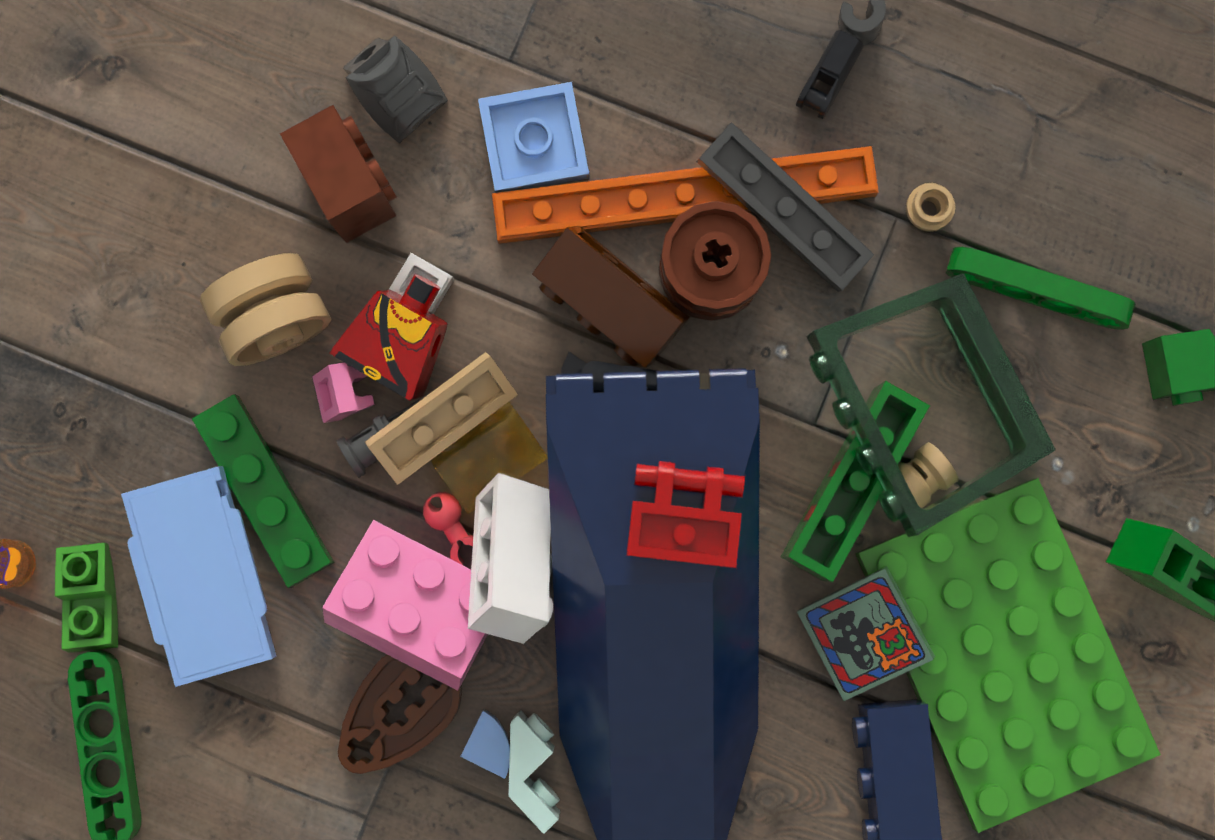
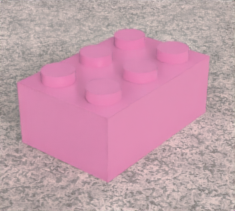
(407, 605)

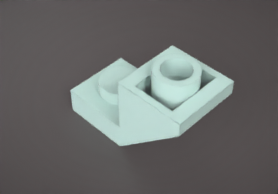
(528, 750)

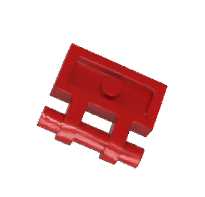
(686, 532)

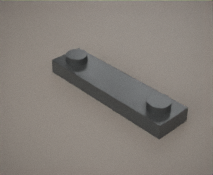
(785, 207)

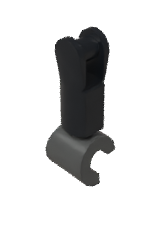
(842, 54)

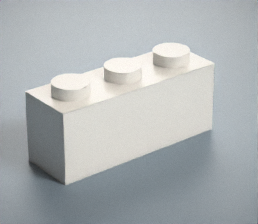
(511, 560)

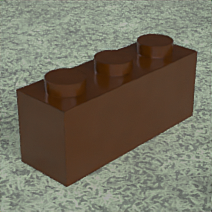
(609, 297)

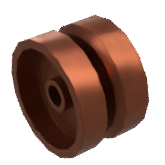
(720, 233)

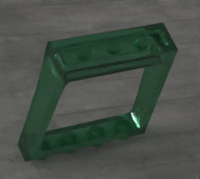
(989, 368)

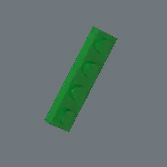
(263, 491)

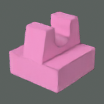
(336, 392)

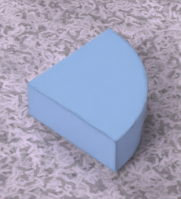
(489, 745)

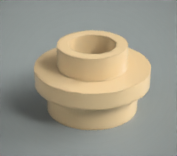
(939, 197)

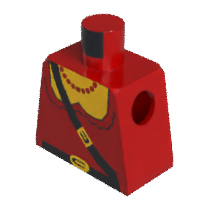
(396, 338)

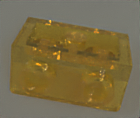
(492, 447)

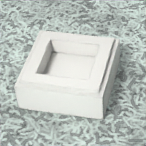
(418, 266)

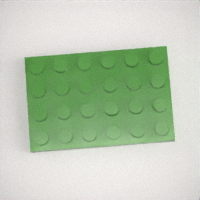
(1022, 665)

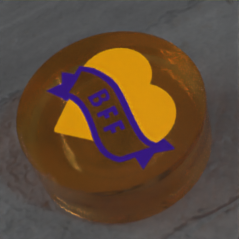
(16, 563)

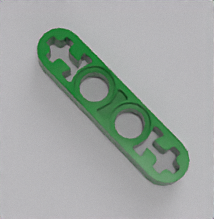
(1041, 288)
(94, 749)

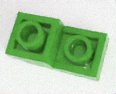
(89, 597)

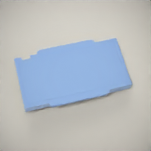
(198, 576)

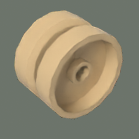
(265, 309)

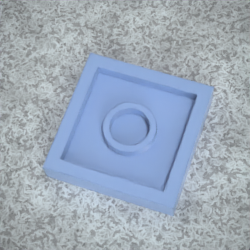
(534, 138)

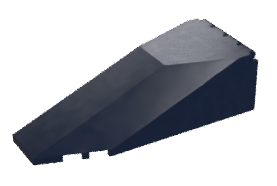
(648, 649)

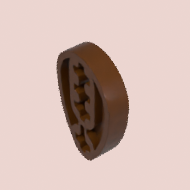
(398, 739)

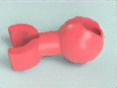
(447, 520)

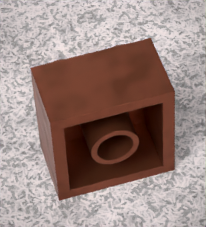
(336, 170)

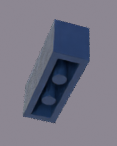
(897, 771)

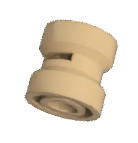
(928, 473)

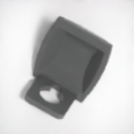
(394, 86)

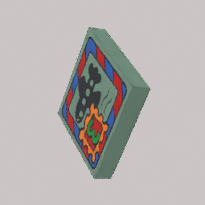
(865, 634)

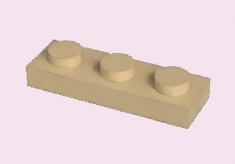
(441, 418)

